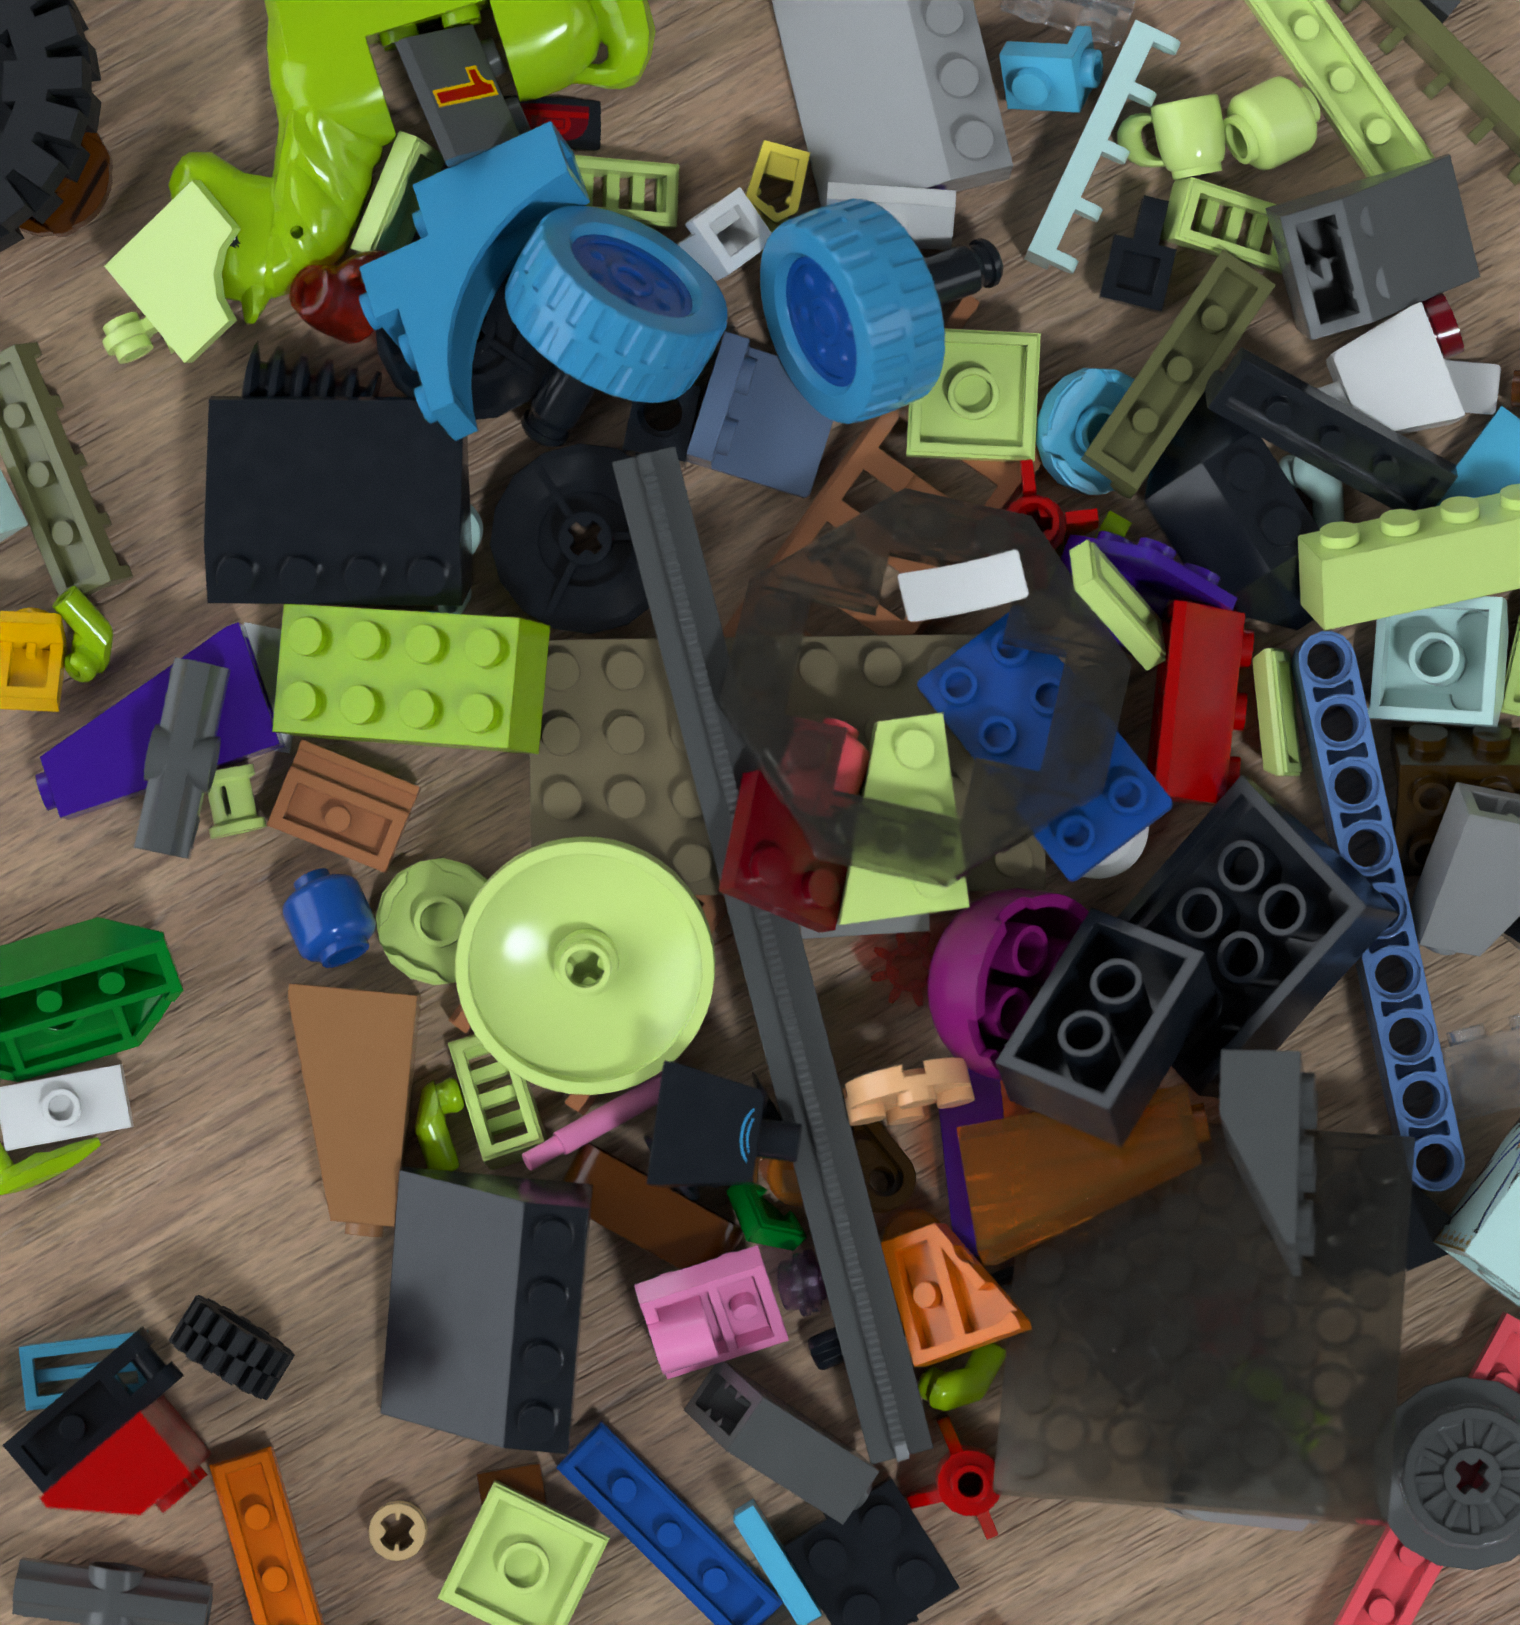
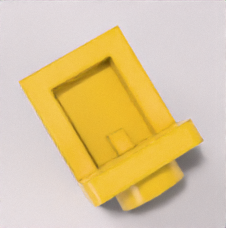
(31, 660)

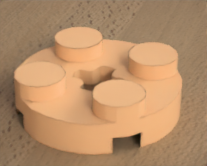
(902, 1094)

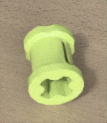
(233, 803)

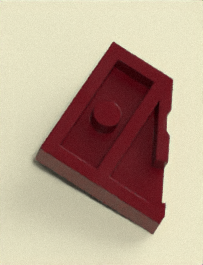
(774, 865)

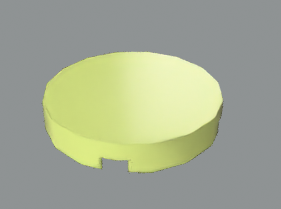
(424, 916)

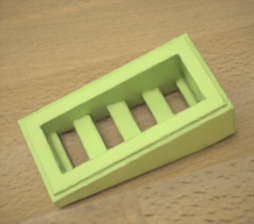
(613, 169)
(1182, 209)
(509, 1151)

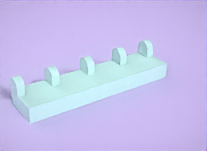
(1095, 143)

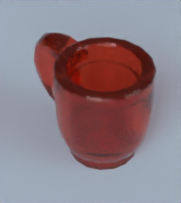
(329, 298)

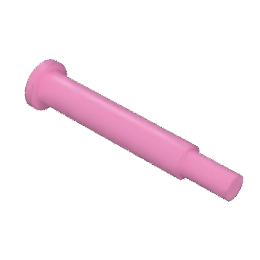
(595, 1123)

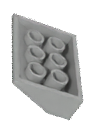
(894, 93)

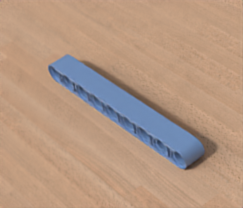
(1386, 876)

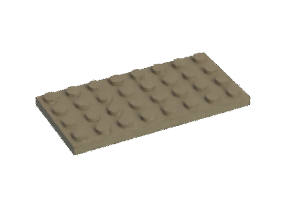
(621, 769)

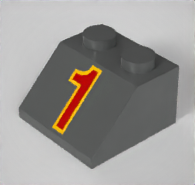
(460, 91)

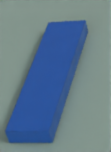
(667, 1530)

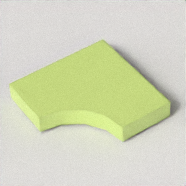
(177, 270)

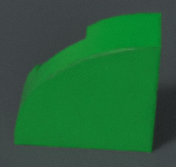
(762, 1221)

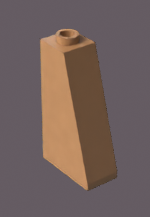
(358, 1089)

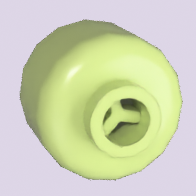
(1271, 123)

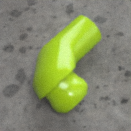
(91, 635)
(431, 1123)

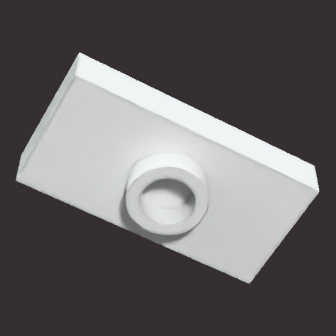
(921, 211)
(64, 1107)

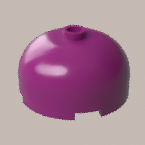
(989, 968)

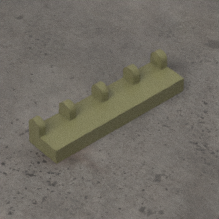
(1454, 68)
(1177, 373)
(51, 479)

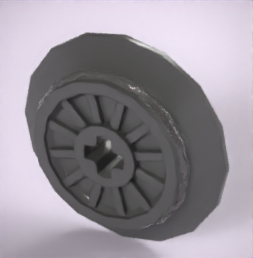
(1432, 1435)

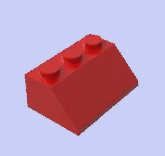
(1198, 702)
(140, 1465)

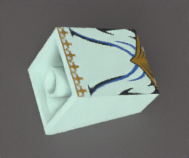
(1487, 1222)

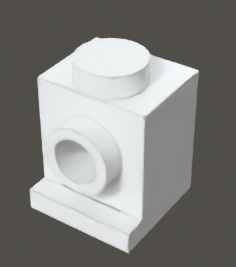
(726, 235)

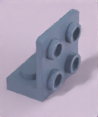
(758, 422)

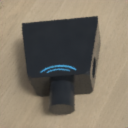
(714, 1131)

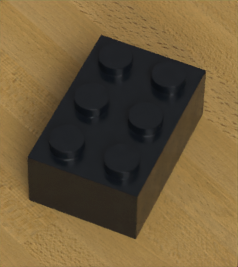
(1106, 1027)

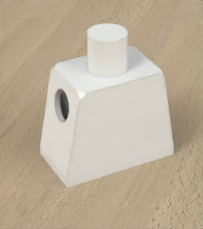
(1396, 375)

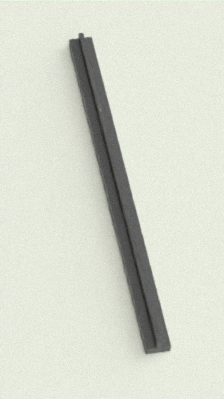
(775, 969)

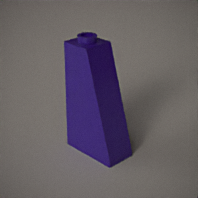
(108, 755)

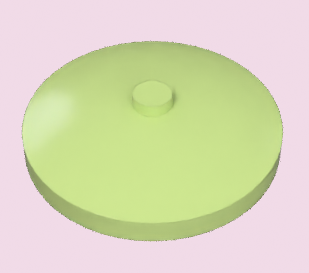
(585, 965)

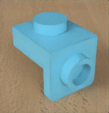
(1051, 73)

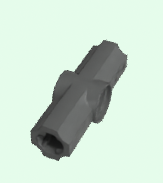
(182, 758)
(108, 1595)

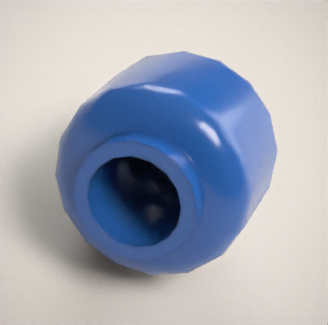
(329, 918)

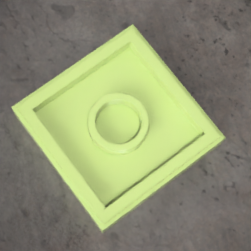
(981, 401)
(523, 1562)

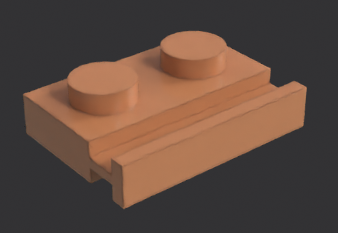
(343, 806)

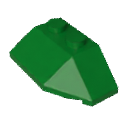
(81, 994)

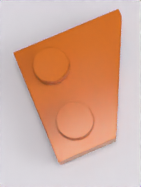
(946, 1296)

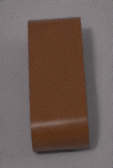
(648, 1215)

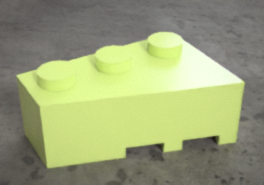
(911, 770)

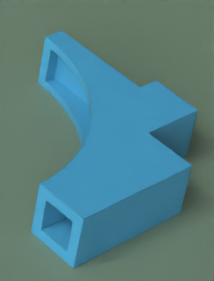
(471, 235)

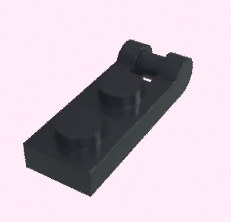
(90, 1412)

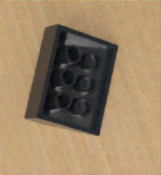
(334, 503)
(1271, 916)
(487, 1306)

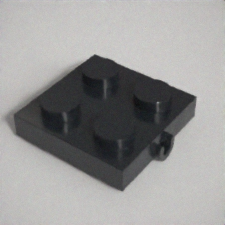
(873, 1565)

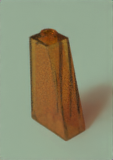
(1043, 1177)

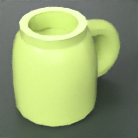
(1187, 136)

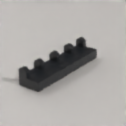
(1328, 434)

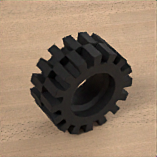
(231, 1347)

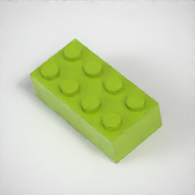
(411, 678)

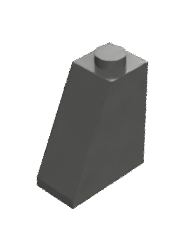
(781, 1442)

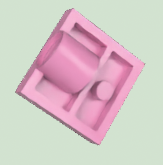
(711, 1312)

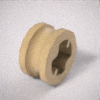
(417, 1532)

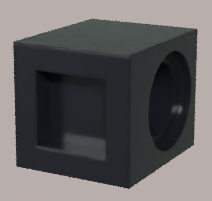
(642, 438)

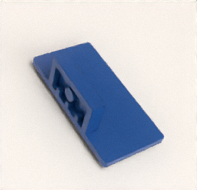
(1002, 711)

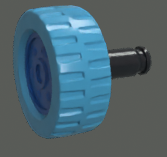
(862, 307)
(611, 314)

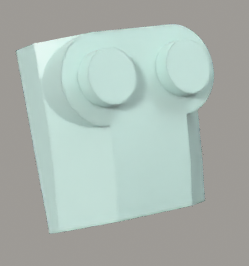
(1442, 664)

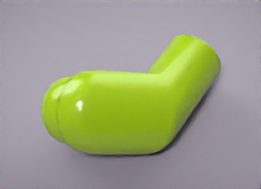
(965, 1384)

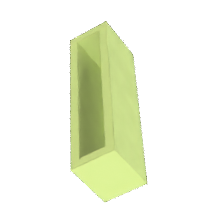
(1411, 559)

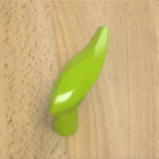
(41, 1165)

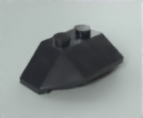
(1232, 514)

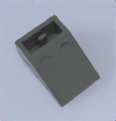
(1372, 246)
(1264, 1121)

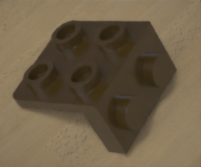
(1429, 764)

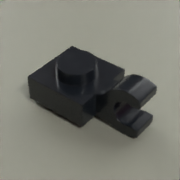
(1139, 267)

